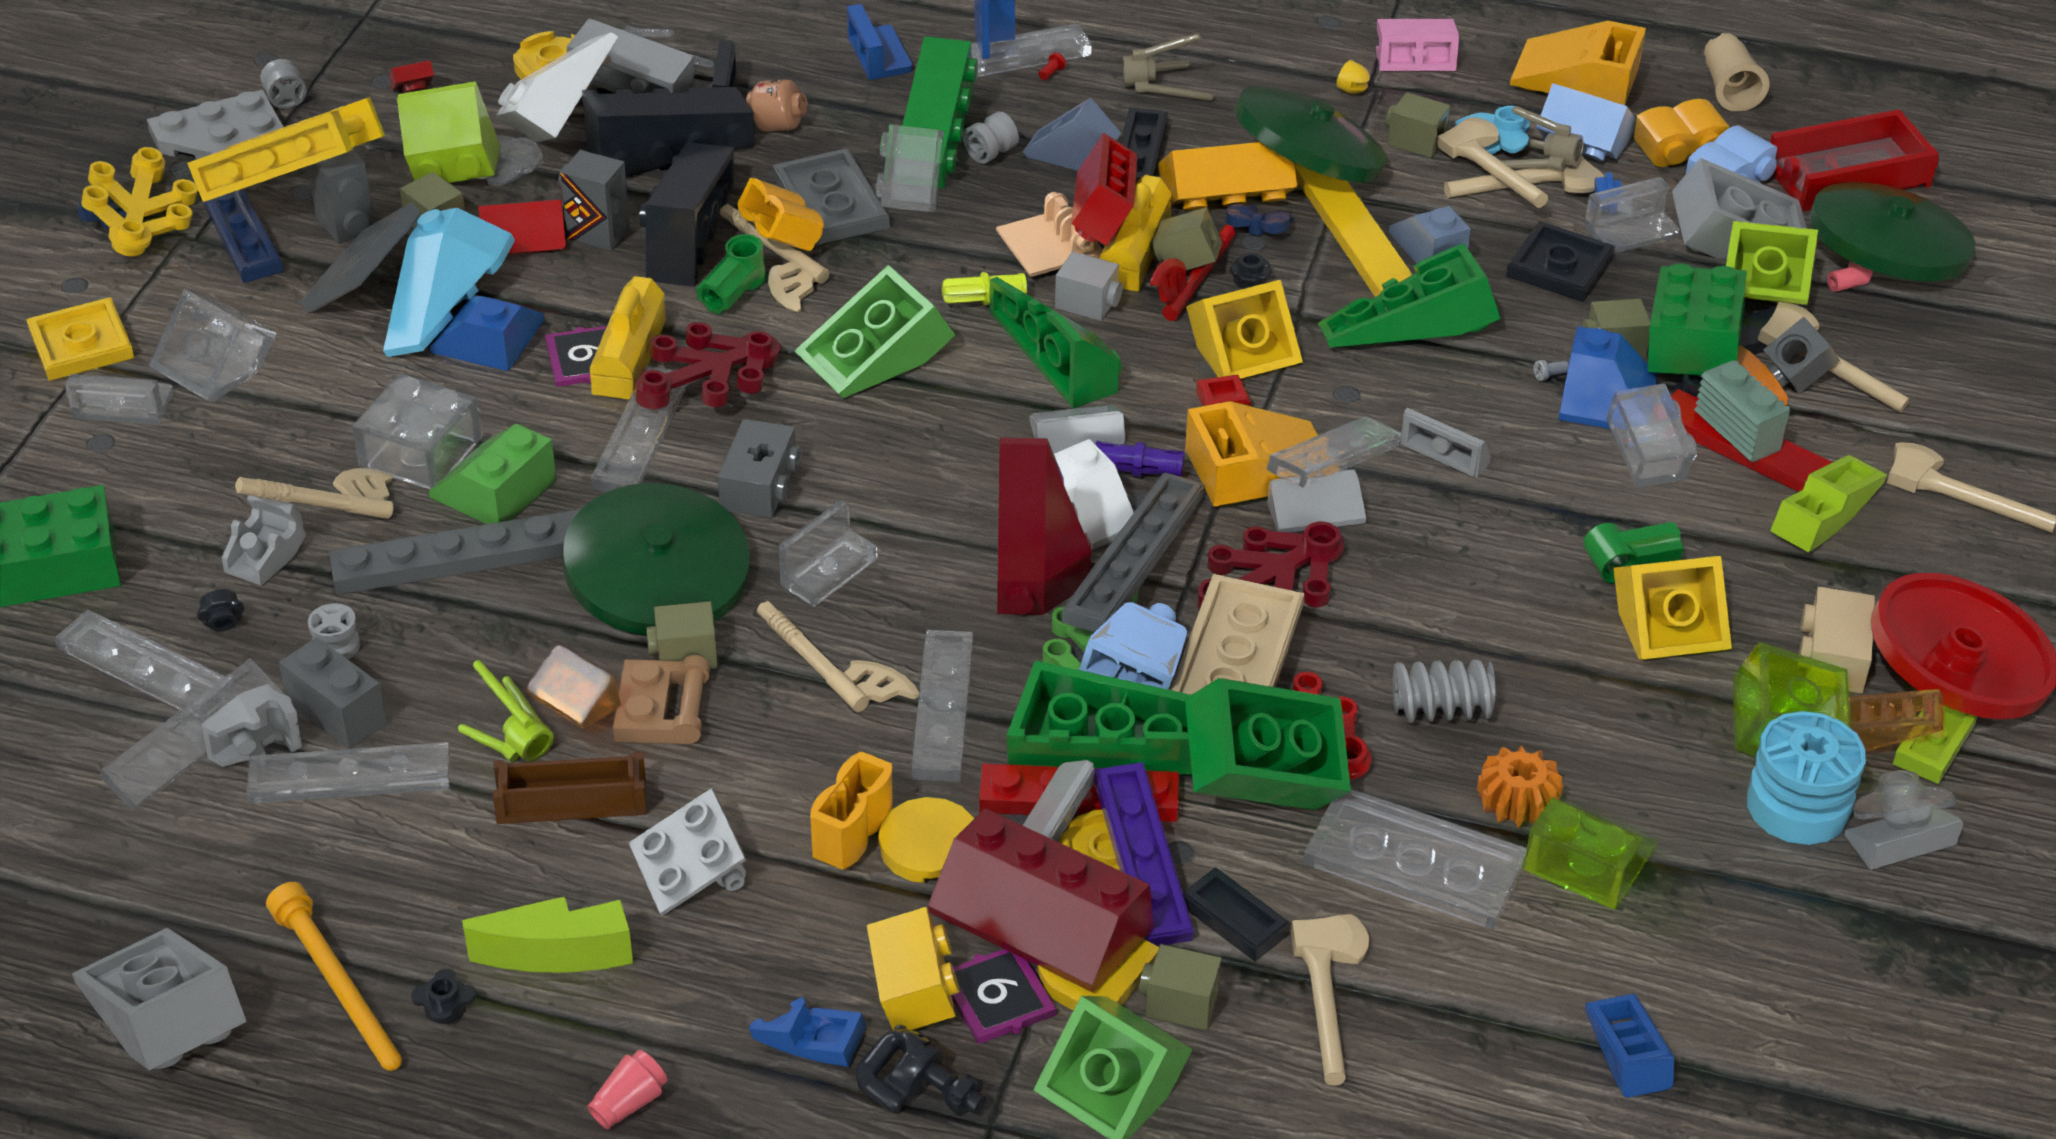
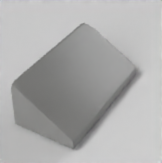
(1076, 425)
(1444, 443)
(1330, 500)
(1061, 799)
(1884, 845)

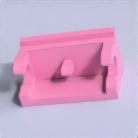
(1417, 44)

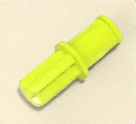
(977, 288)

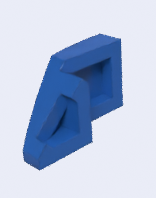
(814, 1033)

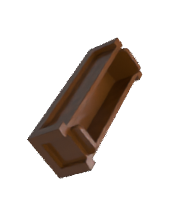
(570, 789)

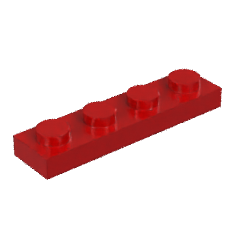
(1019, 787)

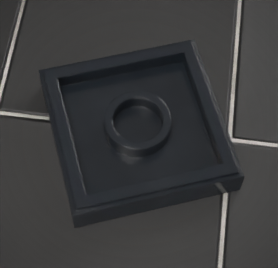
(1560, 261)

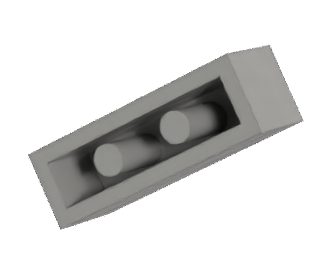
(637, 62)

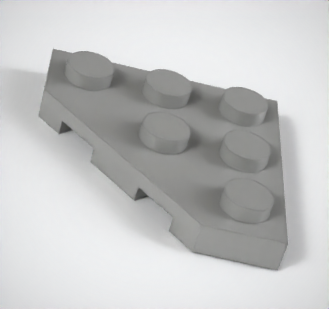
(214, 125)

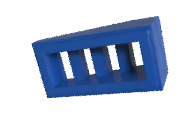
(1632, 1048)

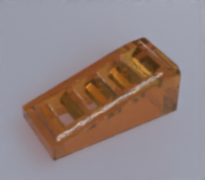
(1877, 722)

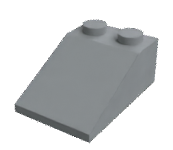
(1715, 197)
(162, 998)

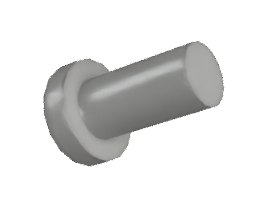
(1543, 370)

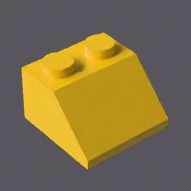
(1245, 331)
(1674, 607)

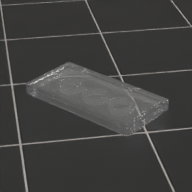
(1416, 857)

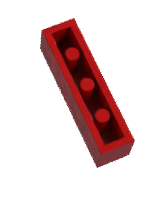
(1104, 190)

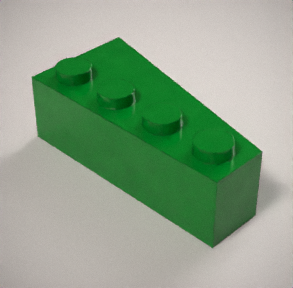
(943, 94)
(1097, 719)

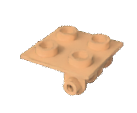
(1046, 239)

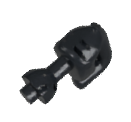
(913, 1072)

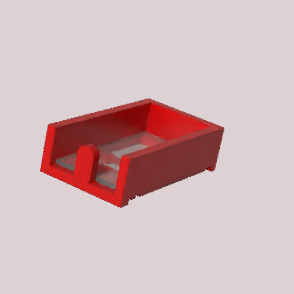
(1859, 149)

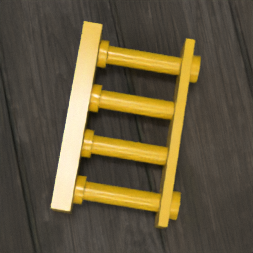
(286, 149)

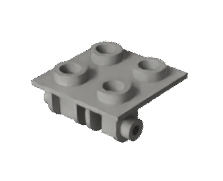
(689, 853)

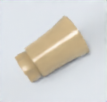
(1736, 76)

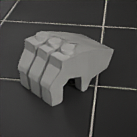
(263, 541)
(249, 725)

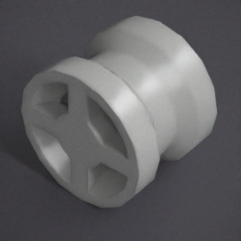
(283, 94)
(336, 627)

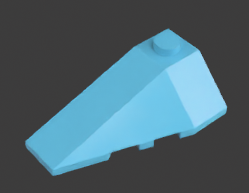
(439, 270)

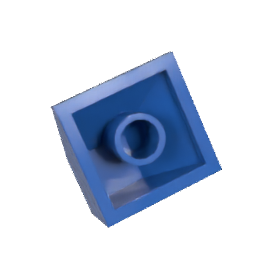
(488, 332)
(1597, 369)

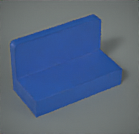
(993, 23)
(876, 47)

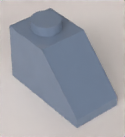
(1071, 136)
(1430, 233)

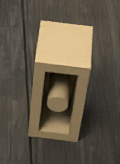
(1840, 632)

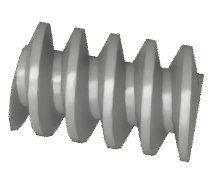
(1444, 689)

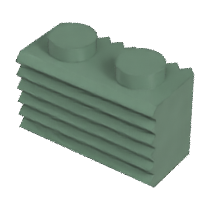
(1742, 410)

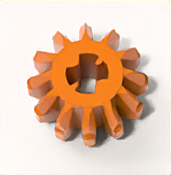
(1518, 785)

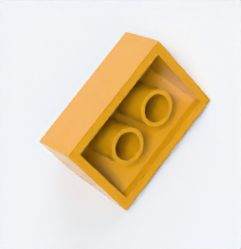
(1226, 175)

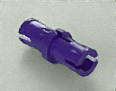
(1143, 460)

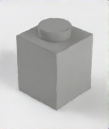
(1087, 286)

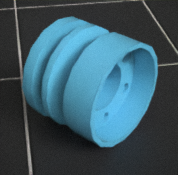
(1805, 777)

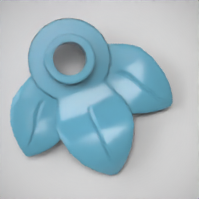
(1511, 129)

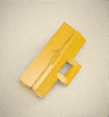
(1133, 241)
(628, 338)

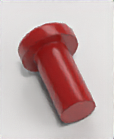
(1056, 62)

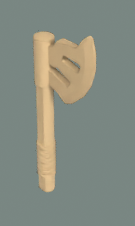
(798, 262)
(372, 503)
(842, 682)

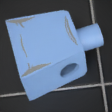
(1137, 645)

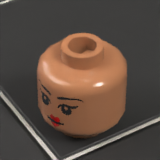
(777, 105)

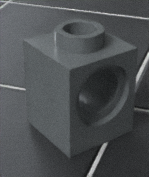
(1800, 338)

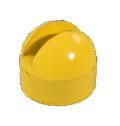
(1353, 78)

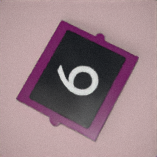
(573, 354)
(1000, 995)

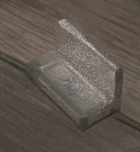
(1630, 215)
(117, 399)
(823, 555)

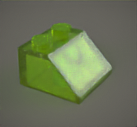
(1782, 683)
(1586, 852)

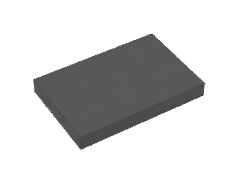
(837, 191)
(360, 258)

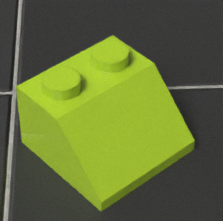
(448, 133)
(1776, 260)

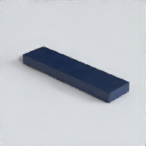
(243, 235)

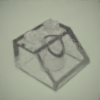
(210, 346)

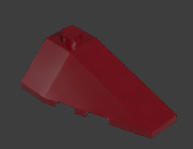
(1039, 531)

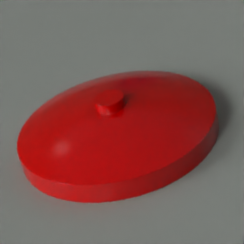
(1966, 644)

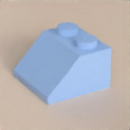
(1603, 123)

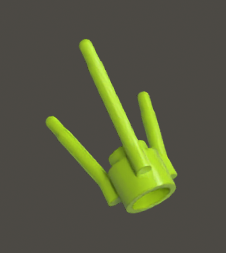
(523, 730)

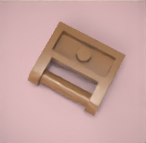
(646, 698)

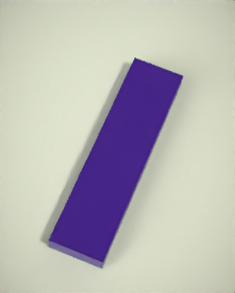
(1143, 848)

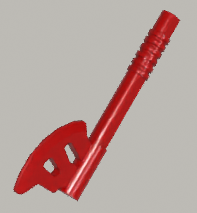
(1172, 280)

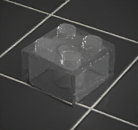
(417, 431)

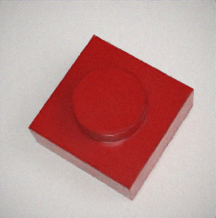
(411, 77)

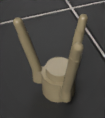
(1140, 70)
(1560, 147)

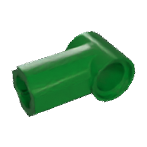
(736, 273)
(1614, 548)

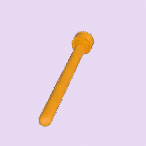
(292, 908)

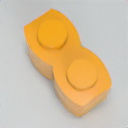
(1676, 133)
(780, 215)
(851, 810)

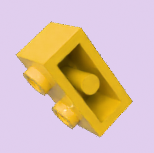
(912, 970)

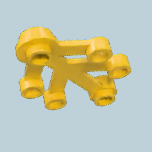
(131, 234)

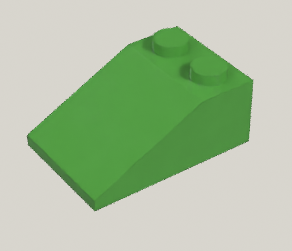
(876, 336)

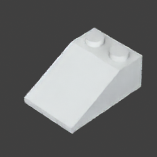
(548, 96)

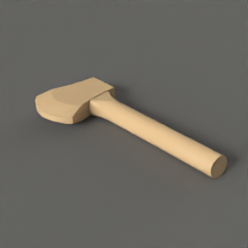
(1469, 141)
(1574, 179)
(1788, 314)
(1917, 468)
(1318, 943)

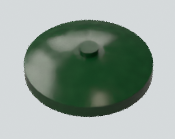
(1310, 133)
(1892, 231)
(653, 550)

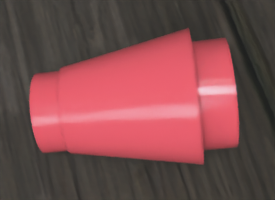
(627, 1089)

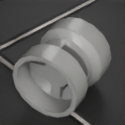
(988, 138)

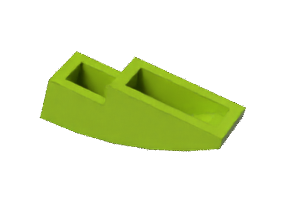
(1827, 502)
(550, 938)

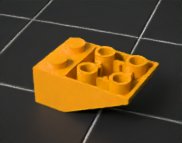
(1588, 59)
(1233, 448)

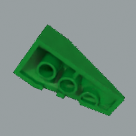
(1439, 300)
(1064, 351)

